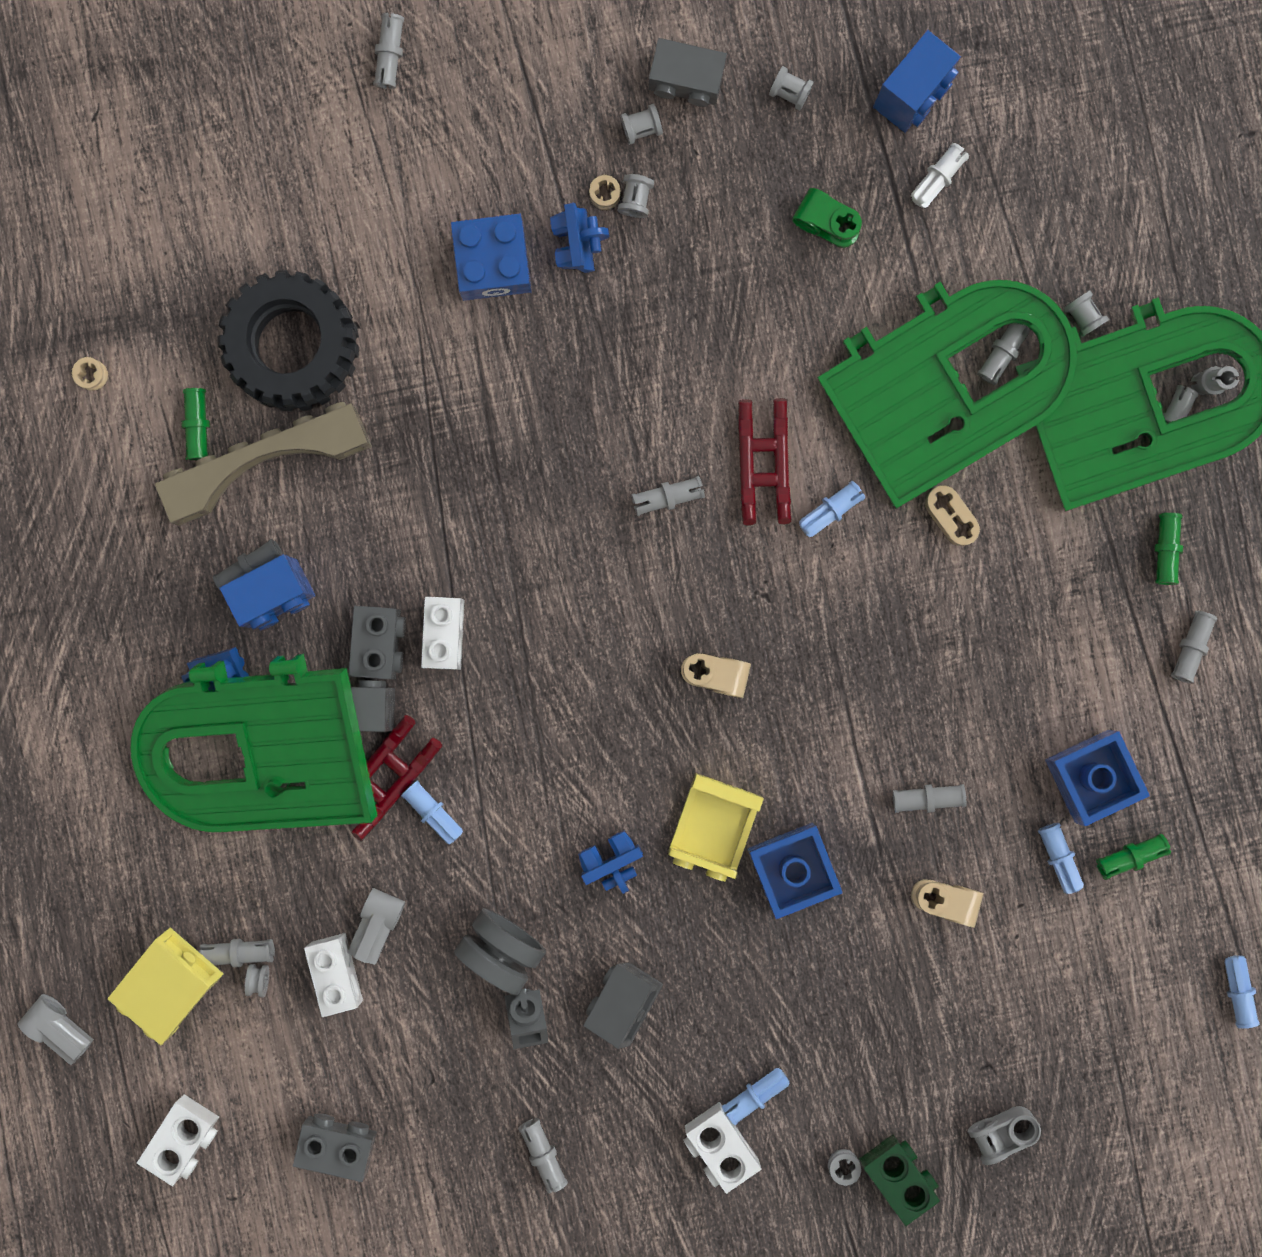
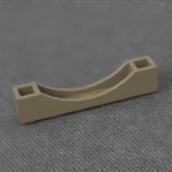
(197, 490)

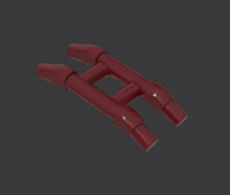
(779, 446)
(406, 773)

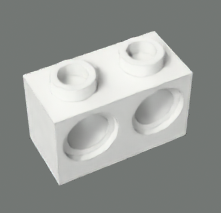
(442, 633)
(333, 975)
(175, 1137)
(728, 1144)

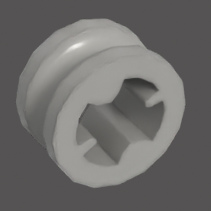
(257, 980)
(855, 1169)

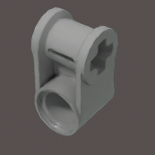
(1001, 1133)

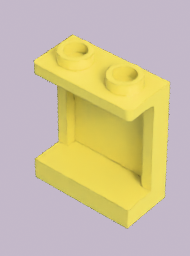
(714, 827)
(164, 986)

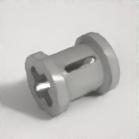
(791, 88)
(641, 124)
(635, 196)
(1086, 313)

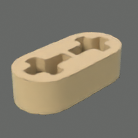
(959, 511)

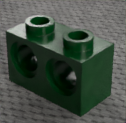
(896, 1181)

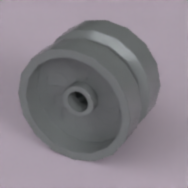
(500, 951)

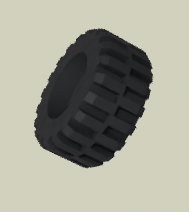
(262, 304)

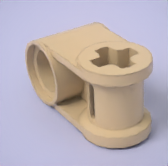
(722, 674)
(951, 902)

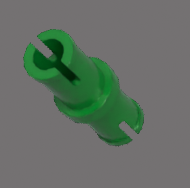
(195, 423)
(1168, 549)
(1133, 856)

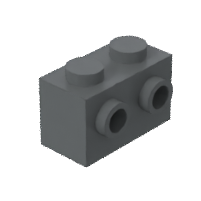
(687, 72)
(376, 642)
(374, 705)
(622, 1004)
(335, 1147)

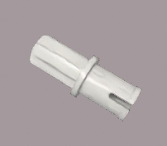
(939, 175)

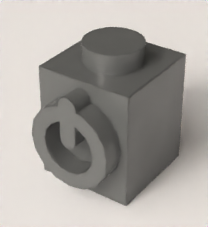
(526, 1019)

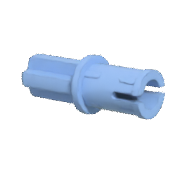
(831, 509)
(432, 813)
(1061, 858)
(1241, 992)
(756, 1095)

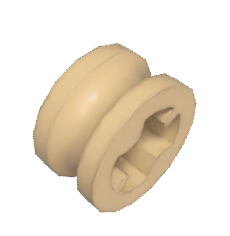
(594, 190)
(79, 372)

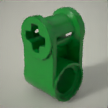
(824, 216)

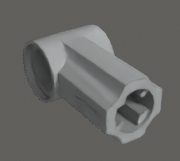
(378, 919)
(48, 1023)

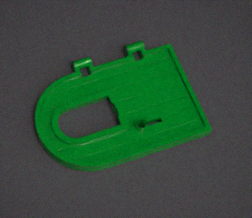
(913, 390)
(1117, 402)
(286, 736)

